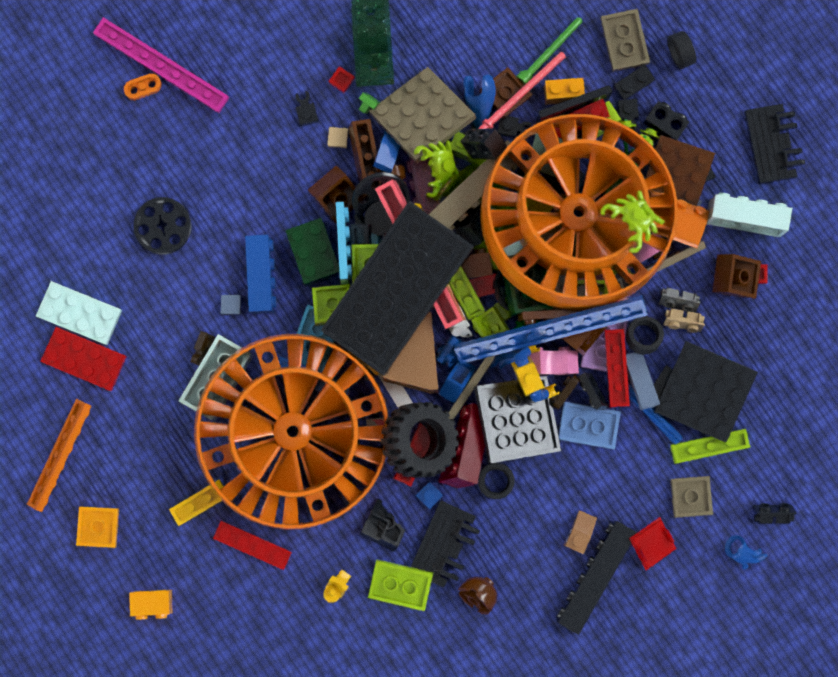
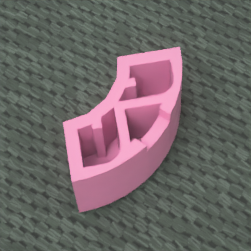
(556, 362)

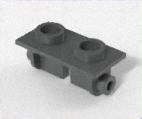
(688, 302)

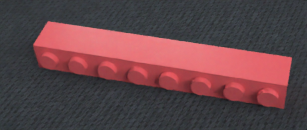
(394, 204)

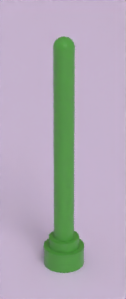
(526, 75)

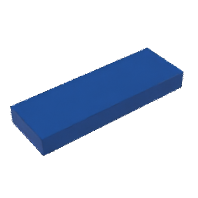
(386, 153)

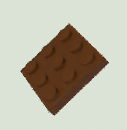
(687, 167)

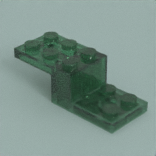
(372, 42)

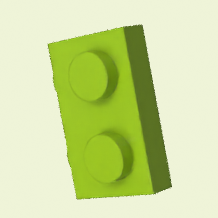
(489, 323)

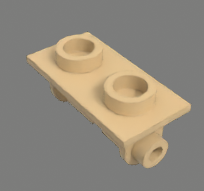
(692, 323)

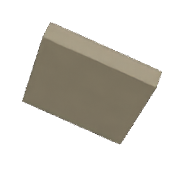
(691, 496)

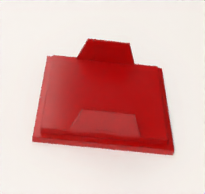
(653, 543)

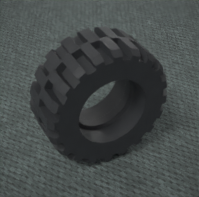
(441, 435)

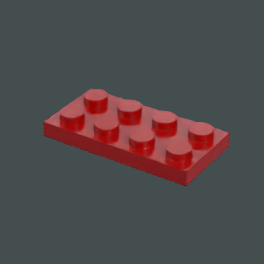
(83, 359)

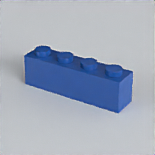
(259, 274)

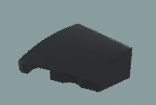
(382, 527)

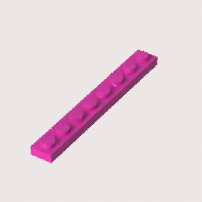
(161, 65)

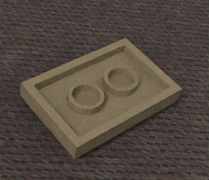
(625, 40)

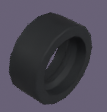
(681, 49)
(651, 323)
(510, 480)

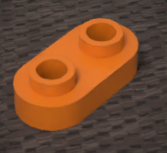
(142, 84)

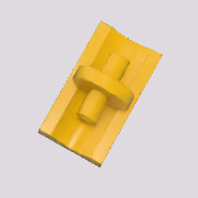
(336, 587)

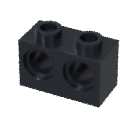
(663, 126)
(483, 143)

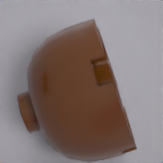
(479, 592)

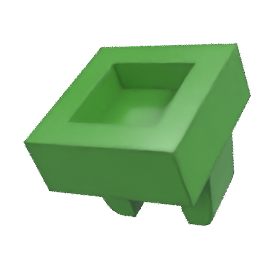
(368, 102)

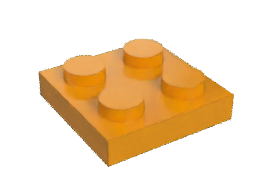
(97, 527)

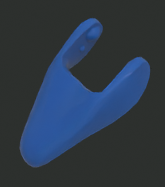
(481, 104)

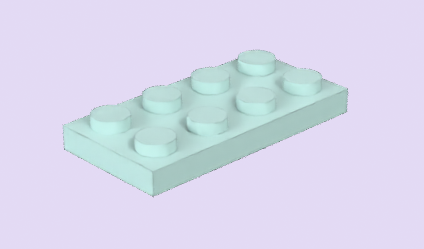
(79, 313)

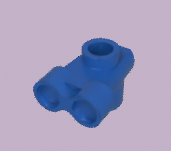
(446, 353)

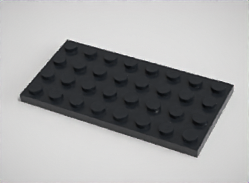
(397, 288)

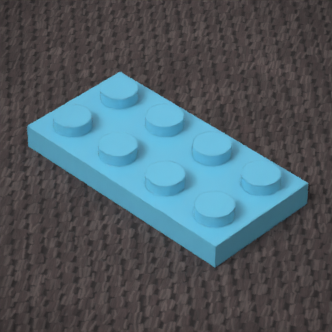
(343, 237)

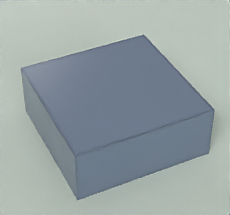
(230, 304)

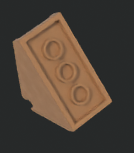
(417, 362)

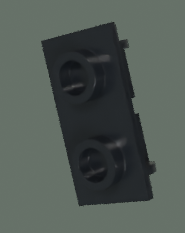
(765, 512)

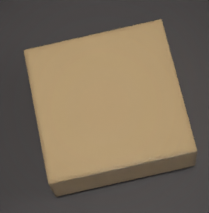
(337, 137)

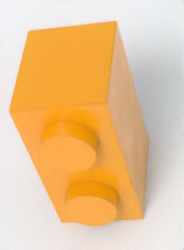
(562, 90)
(150, 603)

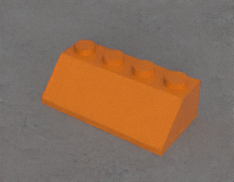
(690, 221)

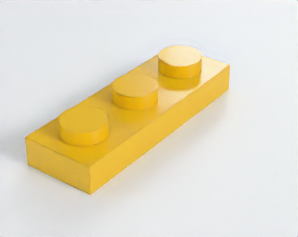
(196, 504)

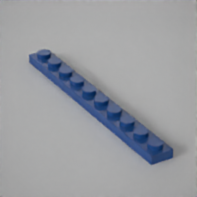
(551, 329)

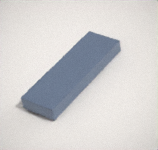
(641, 381)

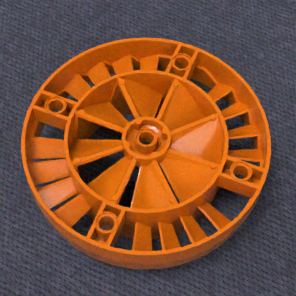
(599, 240)
(246, 425)

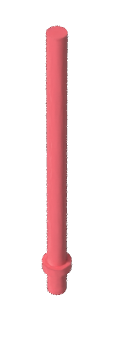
(488, 123)

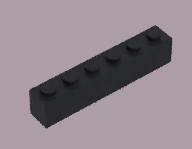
(596, 578)

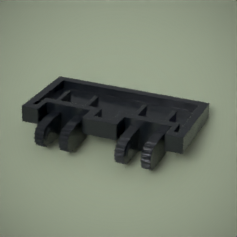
(769, 146)
(441, 542)

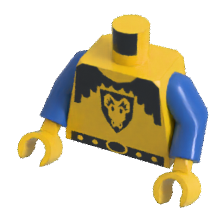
(529, 377)

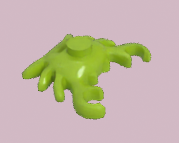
(441, 164)
(637, 216)

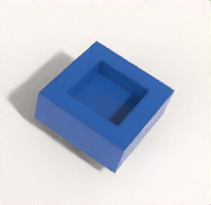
(429, 495)

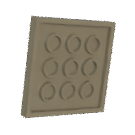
(422, 113)

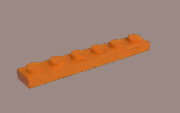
(58, 455)

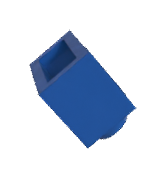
(457, 381)

